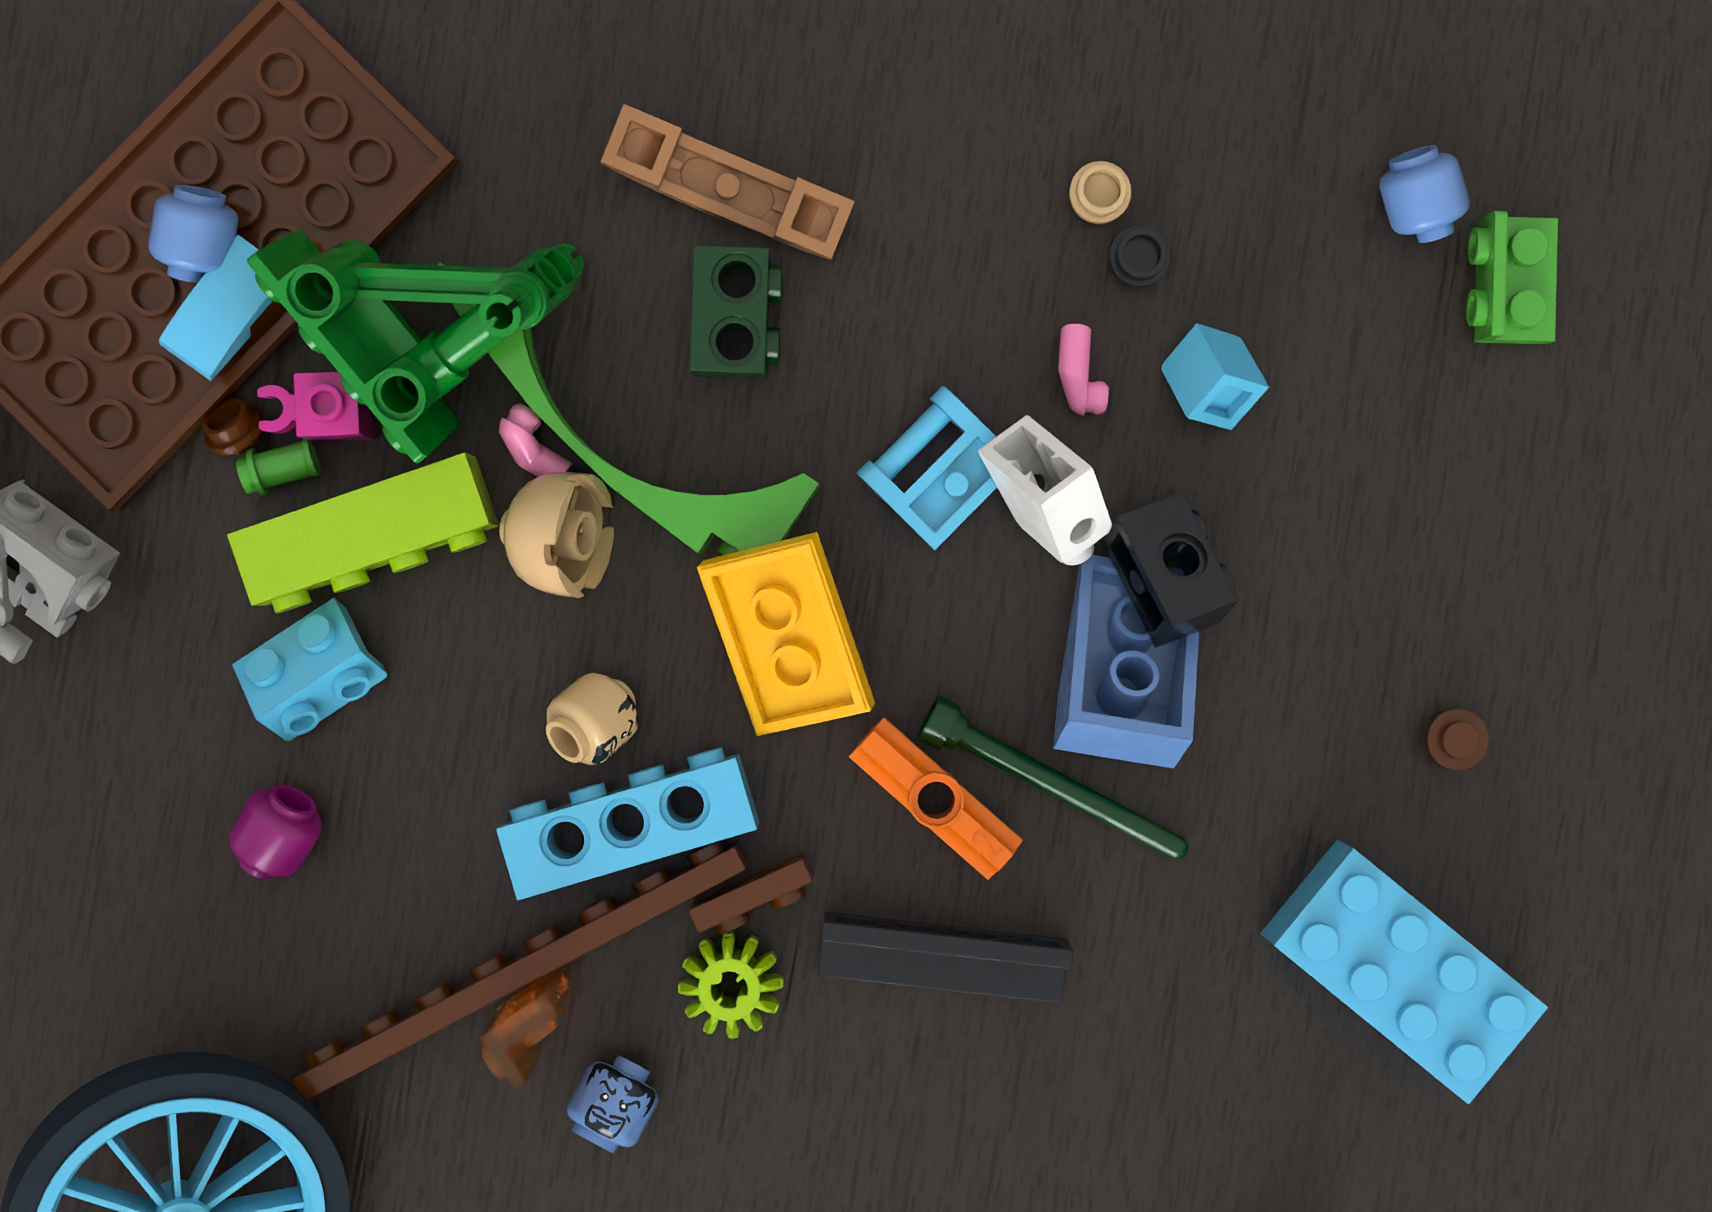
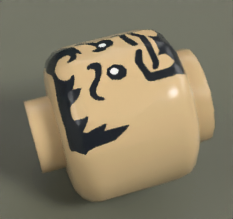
(591, 719)

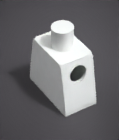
(1069, 510)

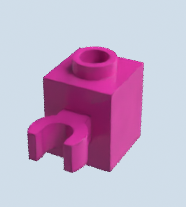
(319, 410)

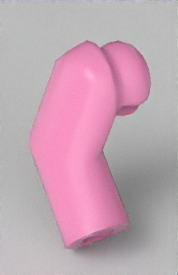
(1074, 372)
(525, 449)

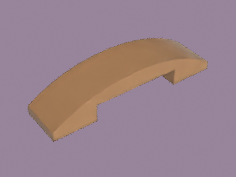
(725, 184)

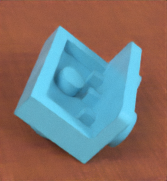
(308, 671)

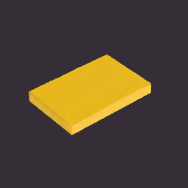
(786, 634)

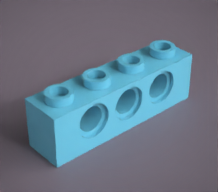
(541, 866)

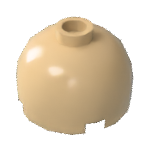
(557, 533)

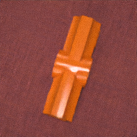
(964, 826)

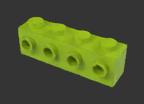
(364, 531)

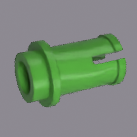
(277, 466)

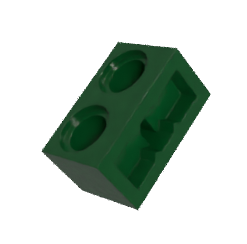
(718, 313)

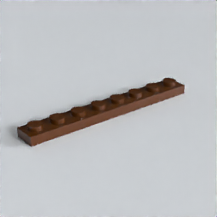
(498, 978)

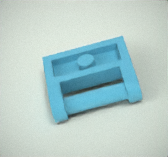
(950, 486)

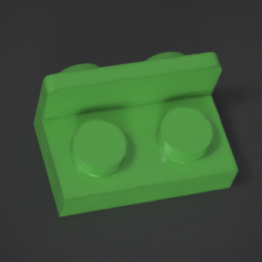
(1513, 279)

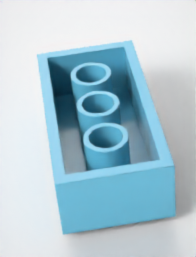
(1404, 970)

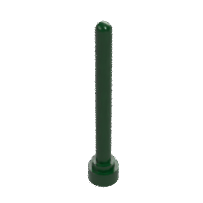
(950, 728)

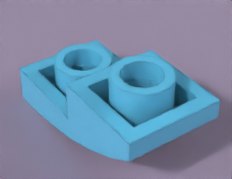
(217, 314)

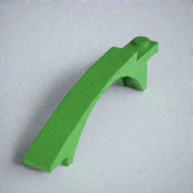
(738, 519)

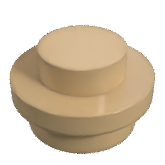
(1100, 192)

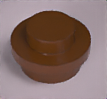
(232, 427)
(1457, 739)

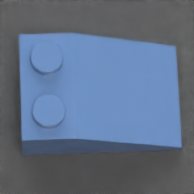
(1117, 688)

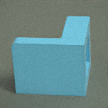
(1214, 377)

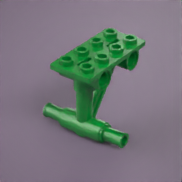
(348, 316)

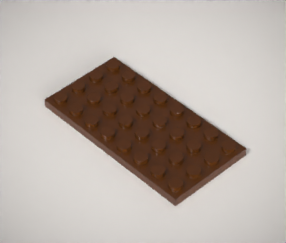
(293, 144)

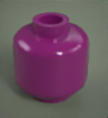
(275, 832)

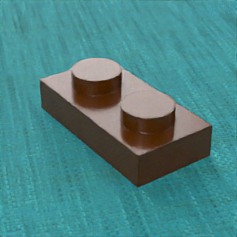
(728, 907)

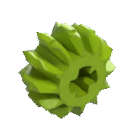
(751, 995)

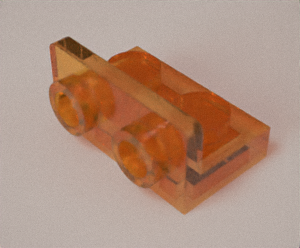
(519, 1024)

